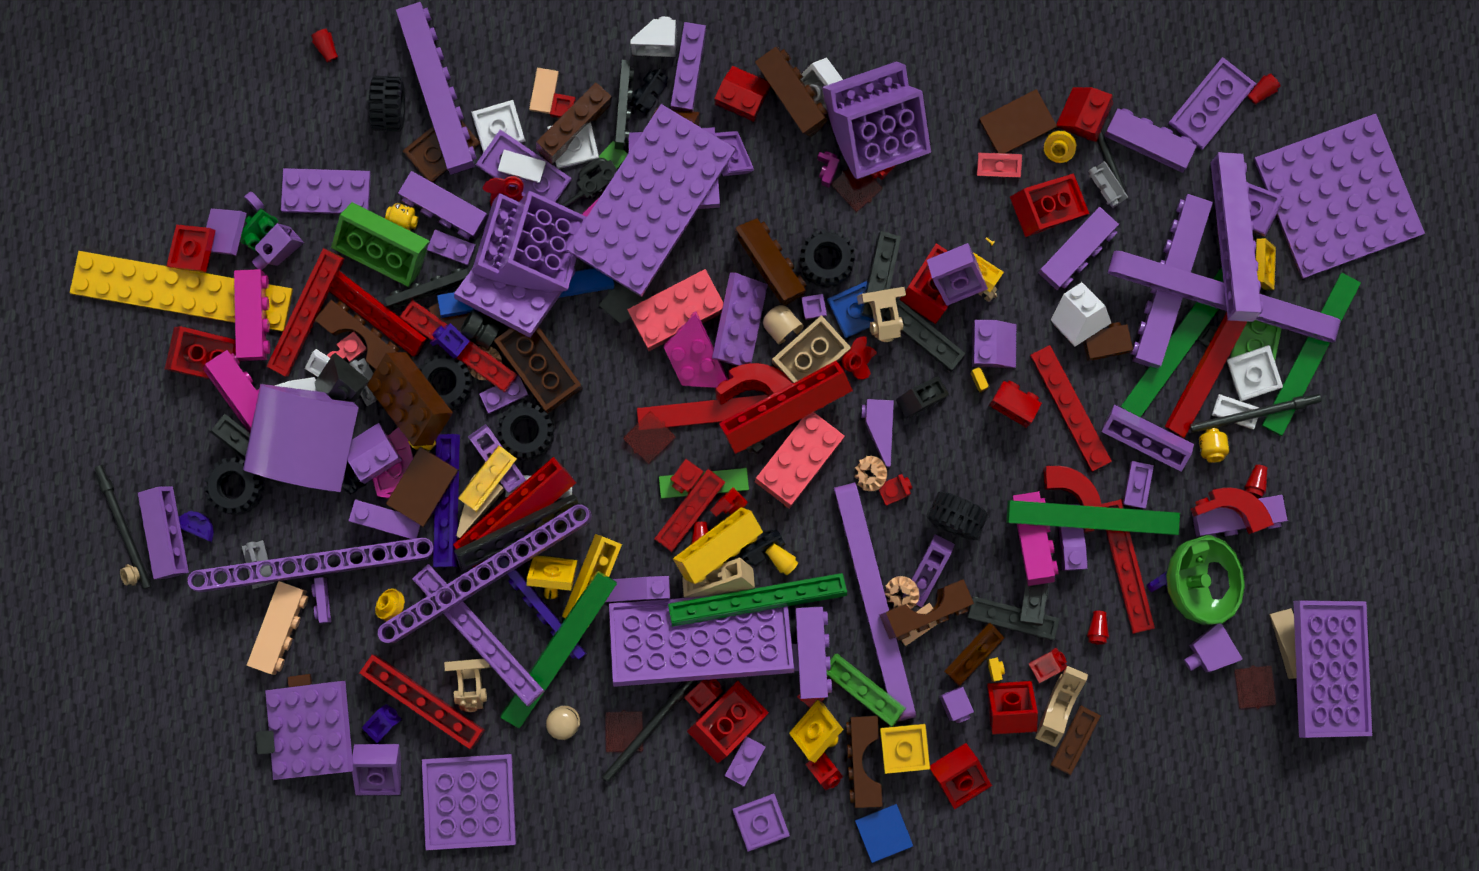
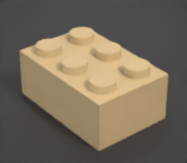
(811, 351)

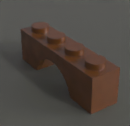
(563, 131)
(338, 320)
(950, 599)
(865, 790)

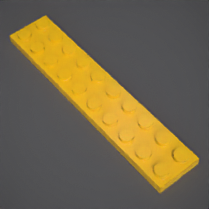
(168, 289)

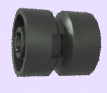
(480, 329)

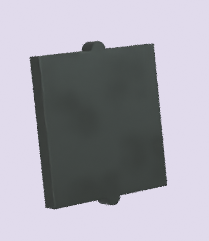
(619, 301)

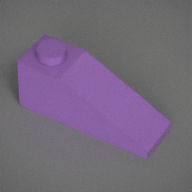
(879, 422)
(486, 443)
(383, 520)
(1072, 548)
(931, 566)
(641, 589)

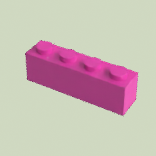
(251, 315)
(233, 386)
(1036, 547)

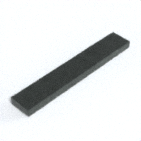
(502, 538)

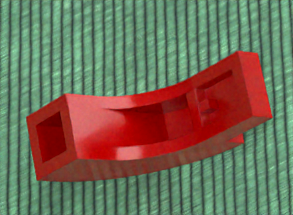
(751, 377)
(1074, 482)
(1242, 502)

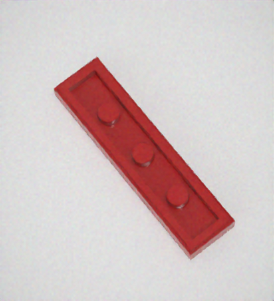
(689, 510)

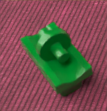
(257, 228)

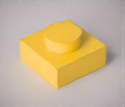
(996, 669)

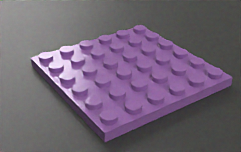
(1339, 196)

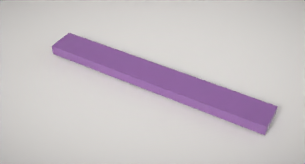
(482, 639)

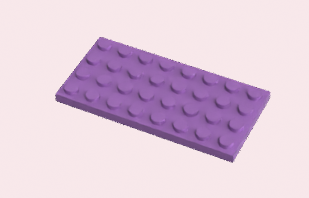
(651, 200)
(652, 651)

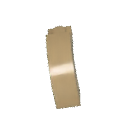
(1060, 705)

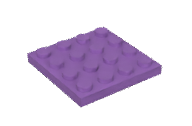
(511, 305)
(309, 730)
(468, 802)

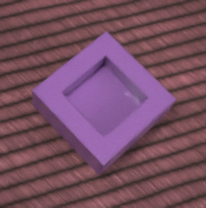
(813, 306)

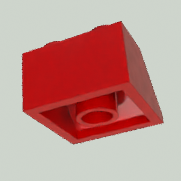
(742, 93)
(1085, 112)
(1015, 403)
(1012, 707)
(960, 775)

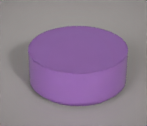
(254, 201)

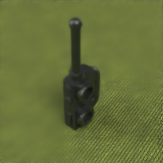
(597, 183)

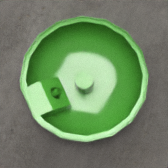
(1189, 580)

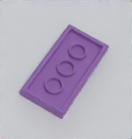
(1212, 103)
(552, 181)

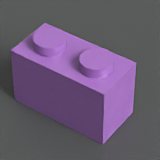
(956, 705)

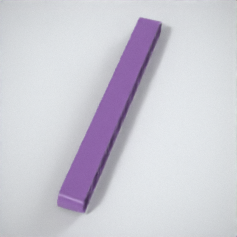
(1213, 294)
(300, 563)
(474, 577)
(873, 596)

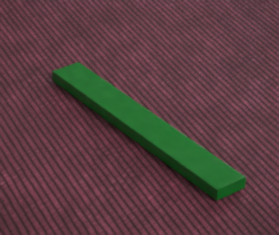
(1177, 348)
(1311, 354)
(1093, 517)
(757, 599)
(562, 643)

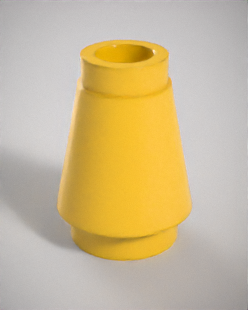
(782, 559)

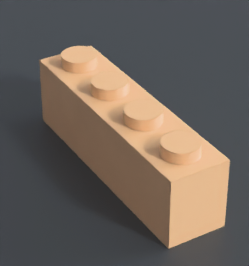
(277, 628)

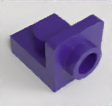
(449, 339)
(381, 723)

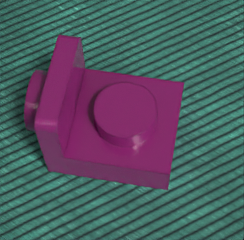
(828, 172)

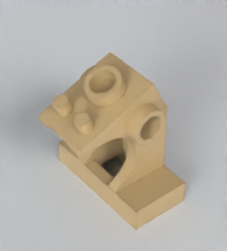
(878, 300)
(469, 669)

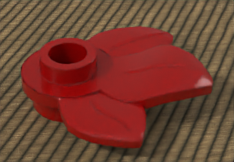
(502, 186)
(857, 358)

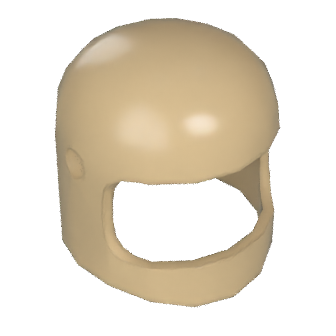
(781, 322)
(563, 722)

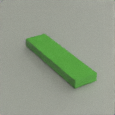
(733, 478)
(865, 690)

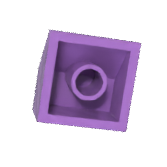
(956, 274)
(993, 344)
(372, 454)
(376, 769)

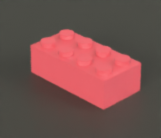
(667, 311)
(799, 459)

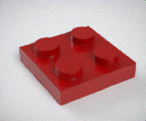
(191, 248)

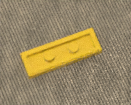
(487, 478)

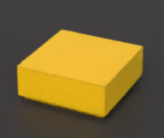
(979, 379)

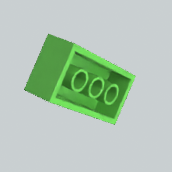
(380, 244)

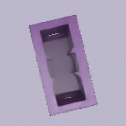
(282, 240)
(1212, 650)

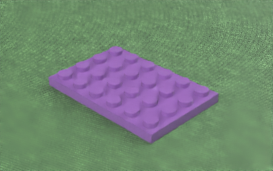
(1332, 669)

